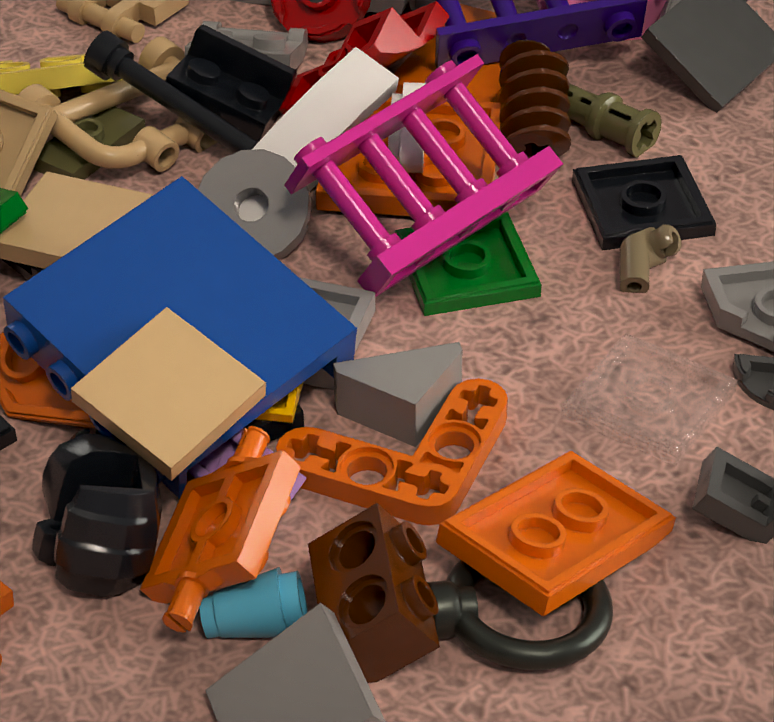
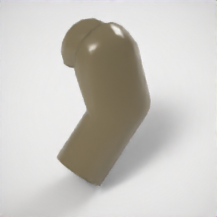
(644, 251)

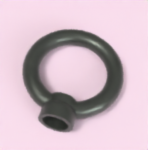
(460, 618)

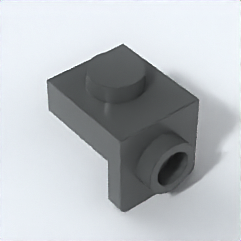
(736, 496)

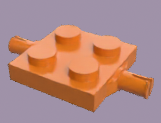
(221, 529)

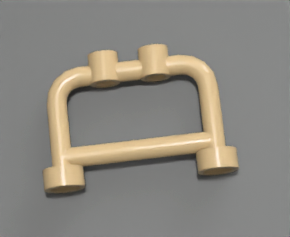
(150, 145)

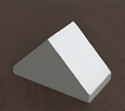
(398, 390)

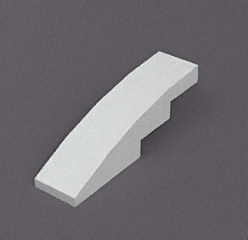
(326, 110)

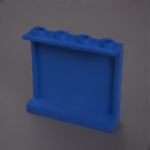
(201, 266)

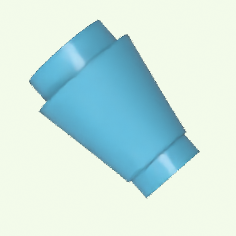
(256, 607)

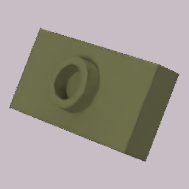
(108, 127)

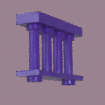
(557, 27)

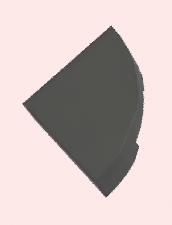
(757, 376)

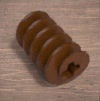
(534, 98)

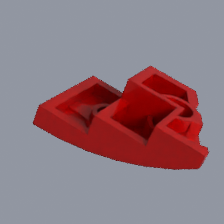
(382, 37)

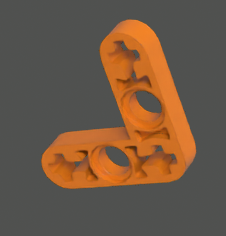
(421, 471)

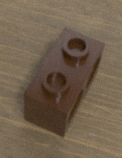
(378, 589)

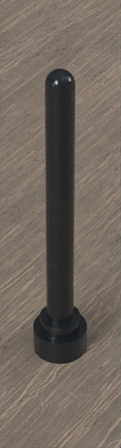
(110, 58)

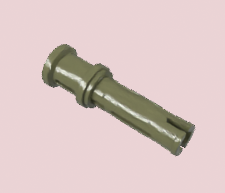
(612, 119)

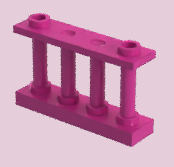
(433, 227)

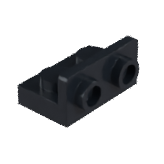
(233, 81)

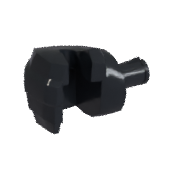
(101, 515)

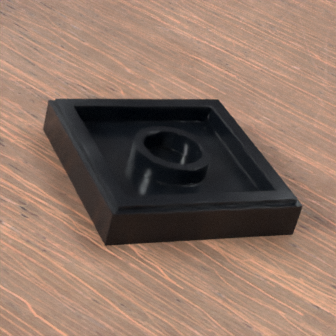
(640, 196)

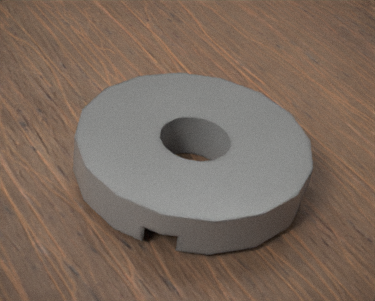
(261, 174)

